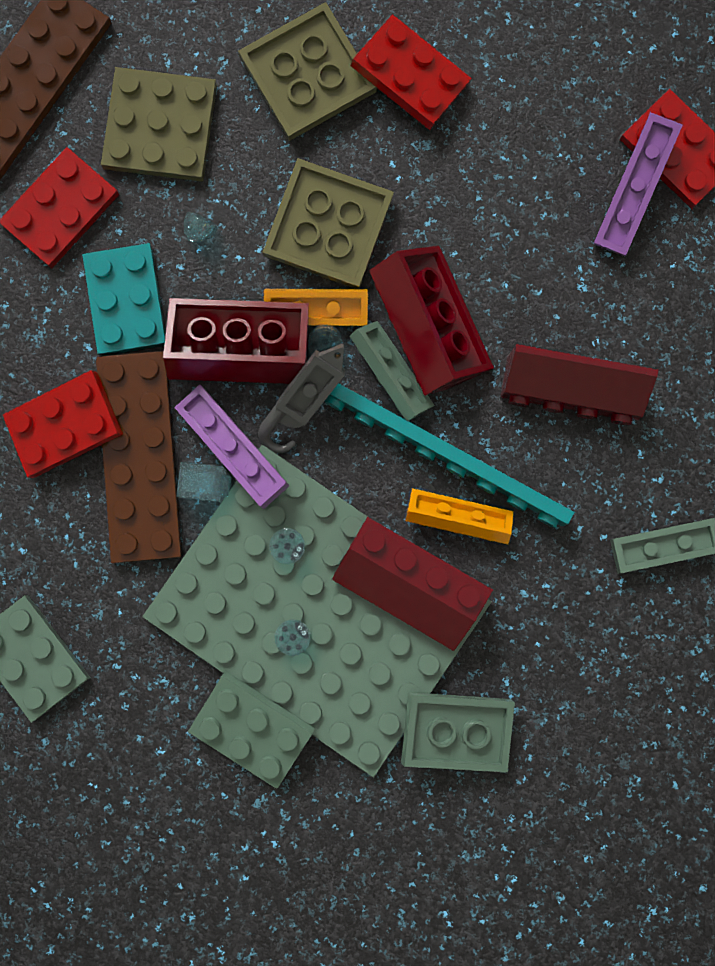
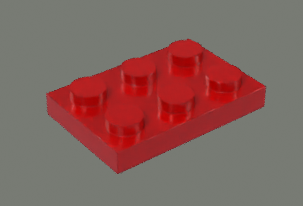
(410, 71)
(692, 160)
(59, 207)
(62, 424)

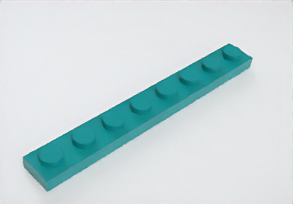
(457, 461)

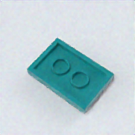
(124, 299)

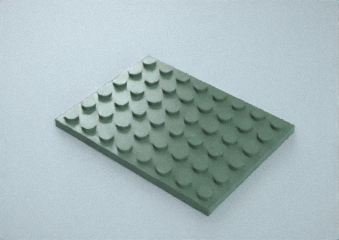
(235, 596)

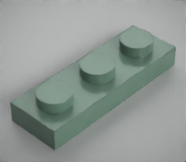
(391, 370)
(664, 546)

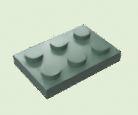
(35, 660)
(251, 730)
(457, 732)

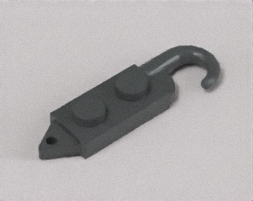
(304, 395)

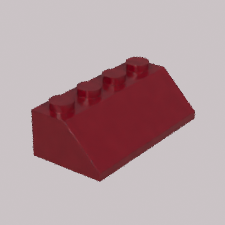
(430, 318)
(235, 340)
(577, 384)
(412, 584)

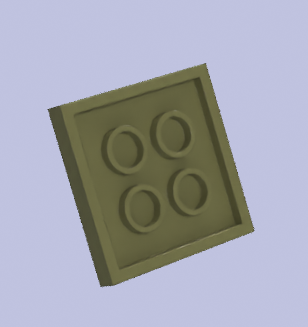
(306, 71)
(159, 124)
(328, 223)

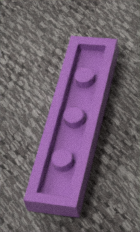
(637, 184)
(232, 447)

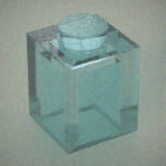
(203, 482)

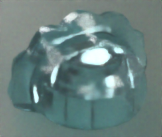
(198, 227)

